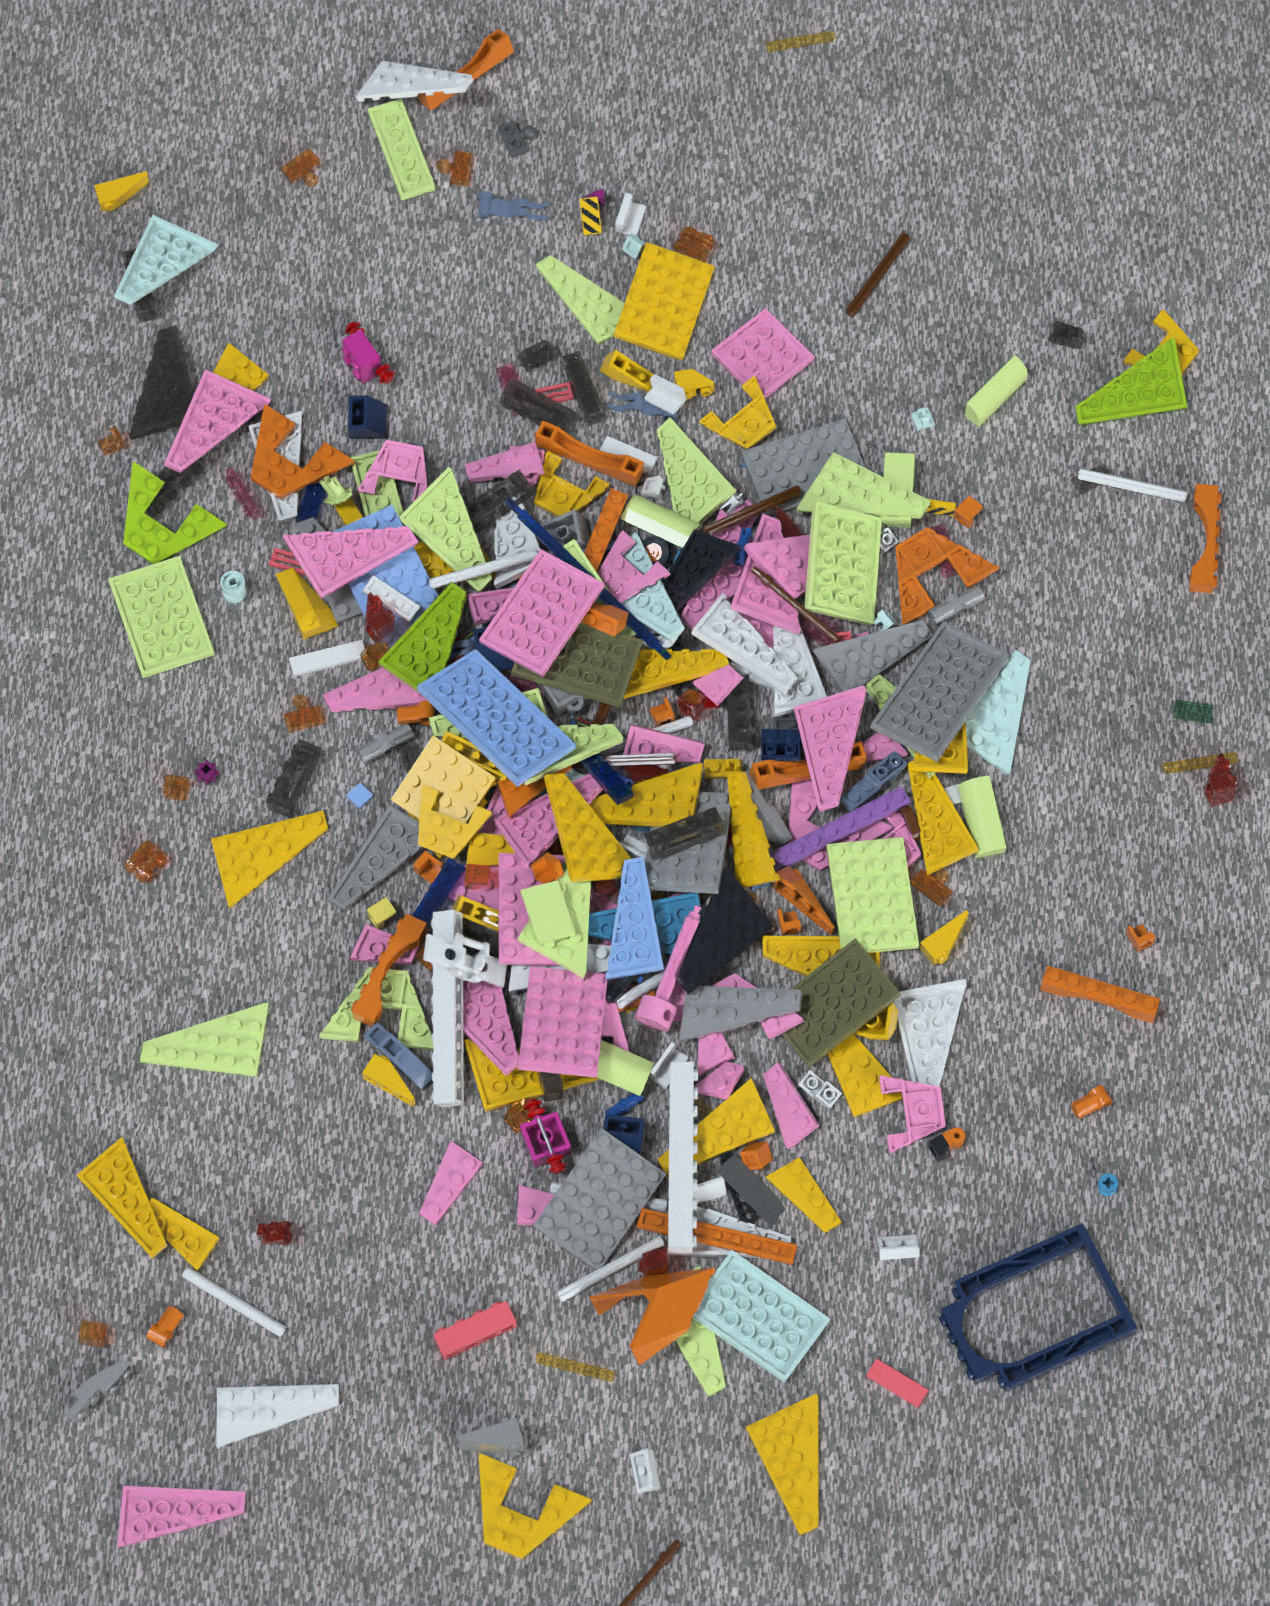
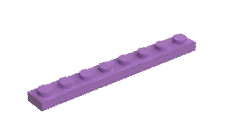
(840, 828)

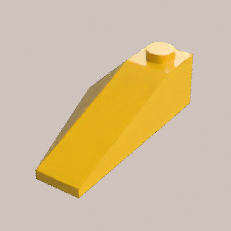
(307, 608)
(880, 1026)

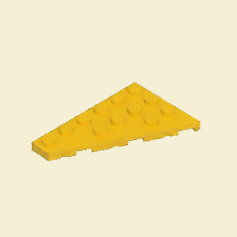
(790, 1455)

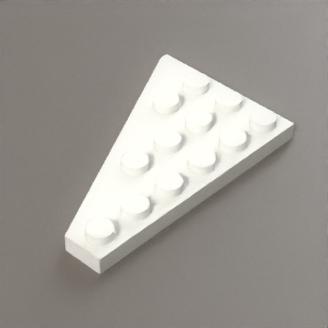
(927, 1028)

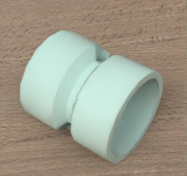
(233, 586)

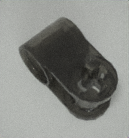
(1066, 334)
(535, 355)

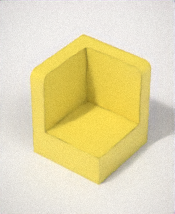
(381, 912)

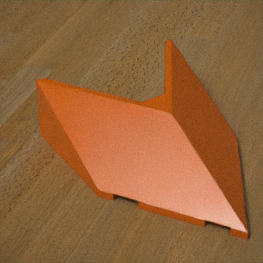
(670, 1309)

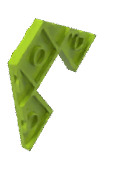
(151, 538)

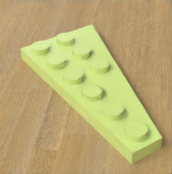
(702, 1355)

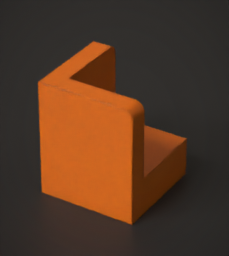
(967, 511)
(662, 713)
(427, 867)
(547, 869)
(788, 923)
(1140, 937)
(756, 1155)

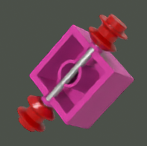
(363, 357)
(545, 1138)

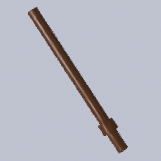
(768, 581)
(664, 1558)

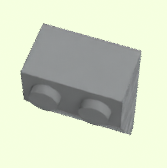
(565, 529)
(497, 1439)

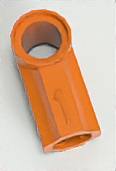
(416, 713)
(1093, 1101)
(163, 1329)

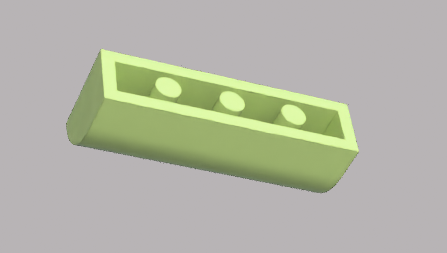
(996, 391)
(900, 470)
(659, 520)
(982, 816)
(623, 1068)

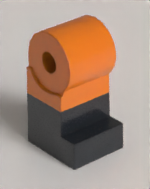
(950, 1139)

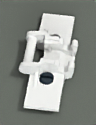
(466, 967)

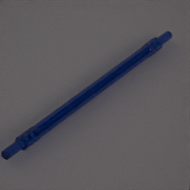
(605, 595)

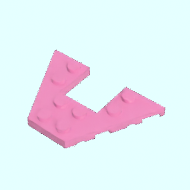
(802, 807)
(713, 1048)

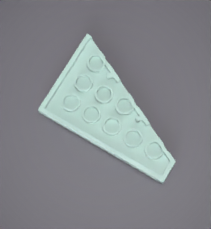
(160, 256)
(652, 604)
(996, 718)

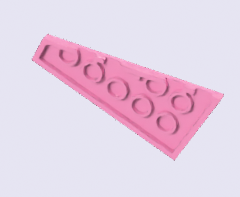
(163, 1511)

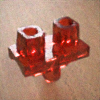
(275, 1232)

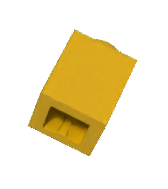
(692, 380)

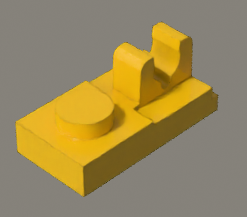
(721, 768)

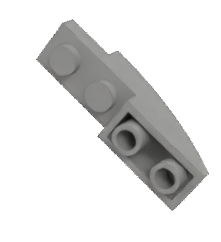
(773, 825)
(102, 1383)

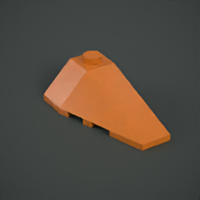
(797, 892)

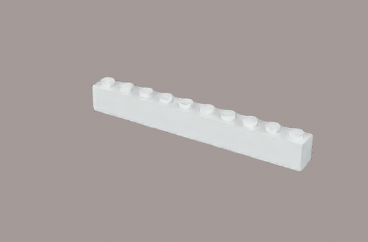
(447, 1020)
(681, 1158)

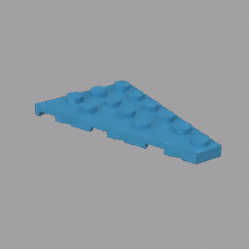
(668, 915)

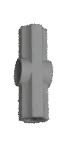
(956, 605)
(385, 743)

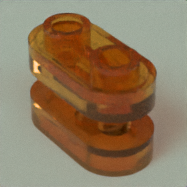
(694, 244)
(145, 872)

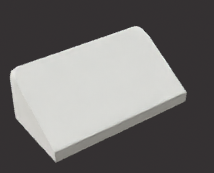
(710, 1190)
(898, 1247)
(645, 1471)

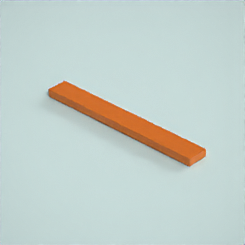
(724, 1238)

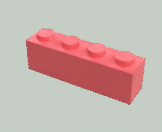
(474, 1330)

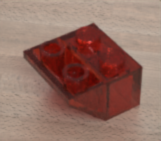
(378, 620)
(1220, 783)

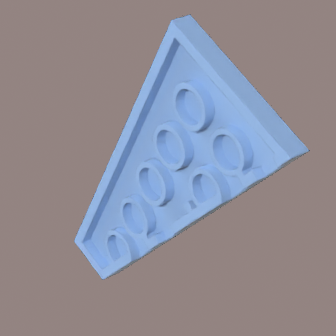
(635, 935)

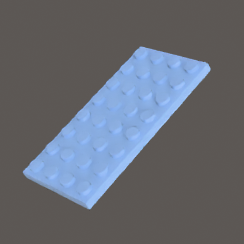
(401, 573)
(496, 717)

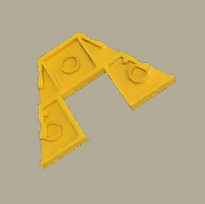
(514, 1531)

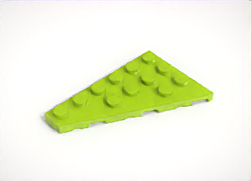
(1143, 389)
(429, 641)

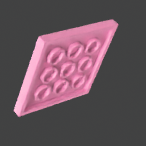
(764, 351)

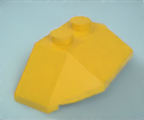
(472, 753)

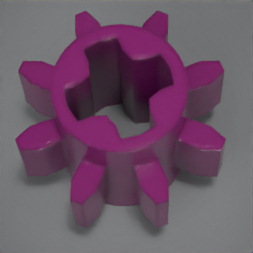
(202, 770)

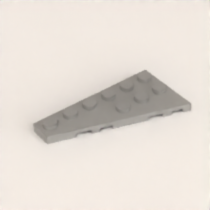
(862, 658)

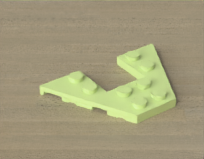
(395, 994)

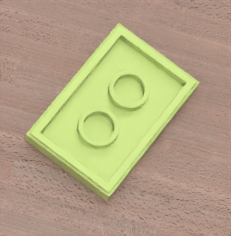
(547, 912)

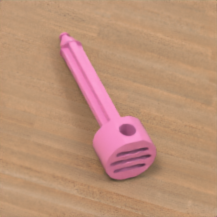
(657, 1011)

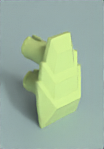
(336, 492)

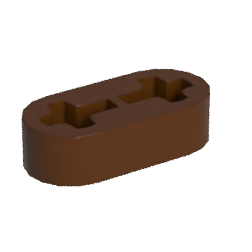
(911, 822)

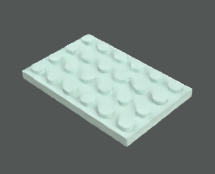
(759, 1316)

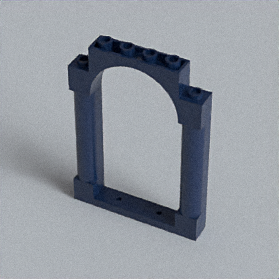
(1020, 1372)

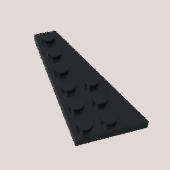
(696, 565)

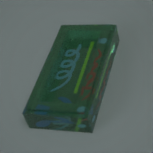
(1193, 711)

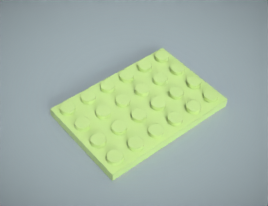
(843, 563)
(161, 617)
(873, 894)

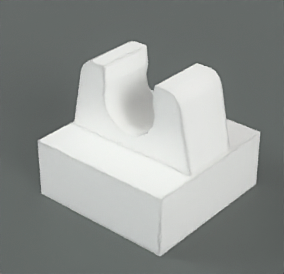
(652, 487)

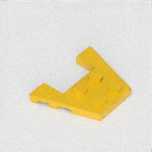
(1185, 347)
(749, 424)
(560, 496)
(445, 833)

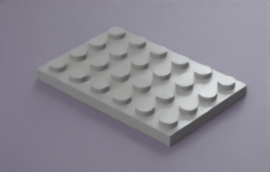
(797, 461)
(697, 867)
(599, 1200)

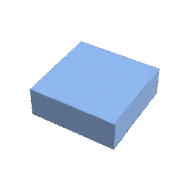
(359, 796)

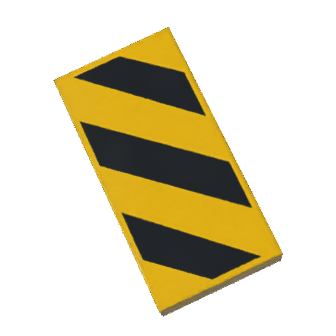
(590, 215)
(941, 507)

